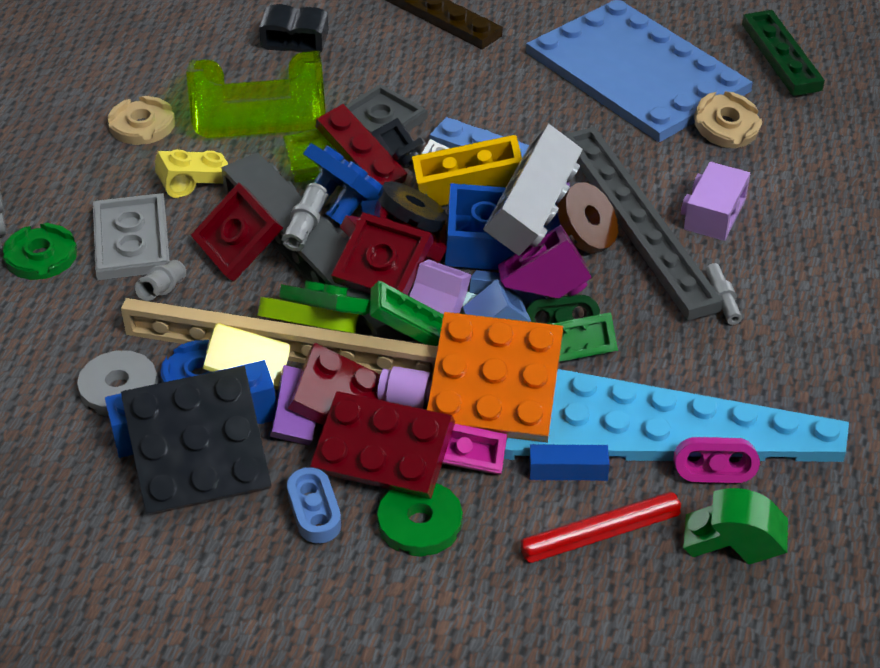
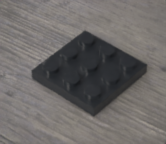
(195, 440)

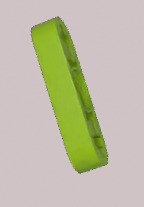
(307, 315)

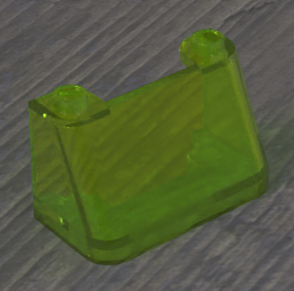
(258, 105)

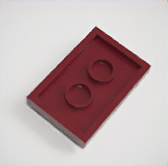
(383, 444)

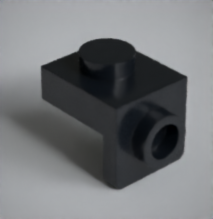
(398, 142)

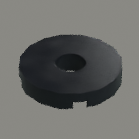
(408, 203)

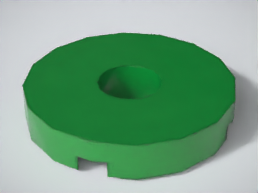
(33, 266)
(420, 538)

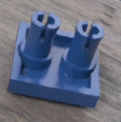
(333, 172)

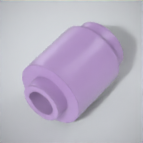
(405, 386)

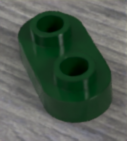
(561, 308)

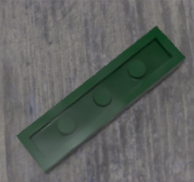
(783, 53)

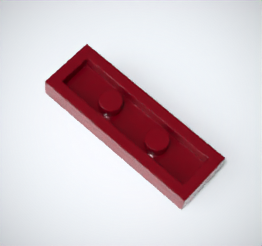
(359, 145)

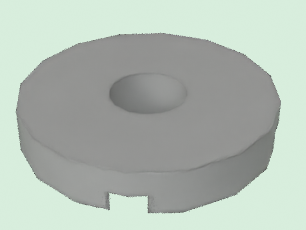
(112, 366)

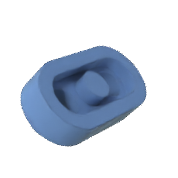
(316, 507)

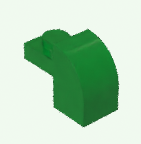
(738, 520)

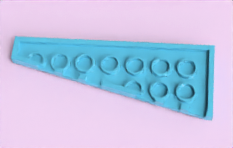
(652, 421)

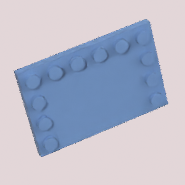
(635, 67)

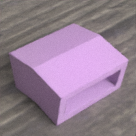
(440, 287)

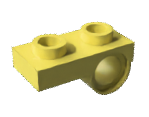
(182, 170)

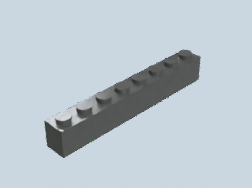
(323, 242)

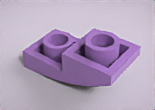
(286, 423)

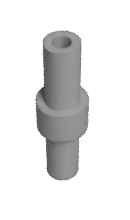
(726, 292)

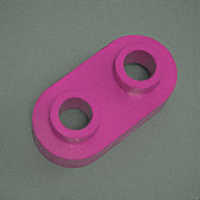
(714, 460)

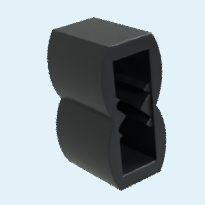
(293, 28)

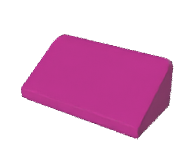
(476, 449)

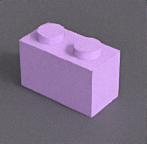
(715, 200)

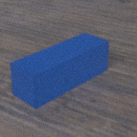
(569, 462)

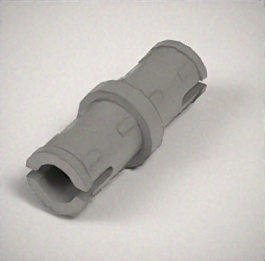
(304, 217)
(160, 280)

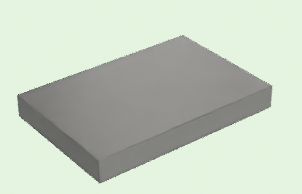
(130, 235)

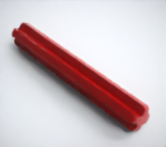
(600, 527)

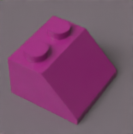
(547, 269)

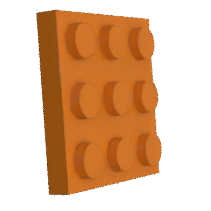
(497, 374)

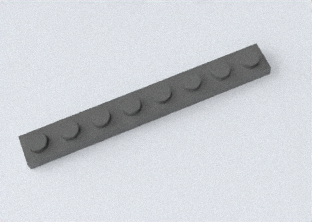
(646, 228)

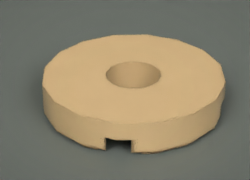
(158, 122)
(722, 132)

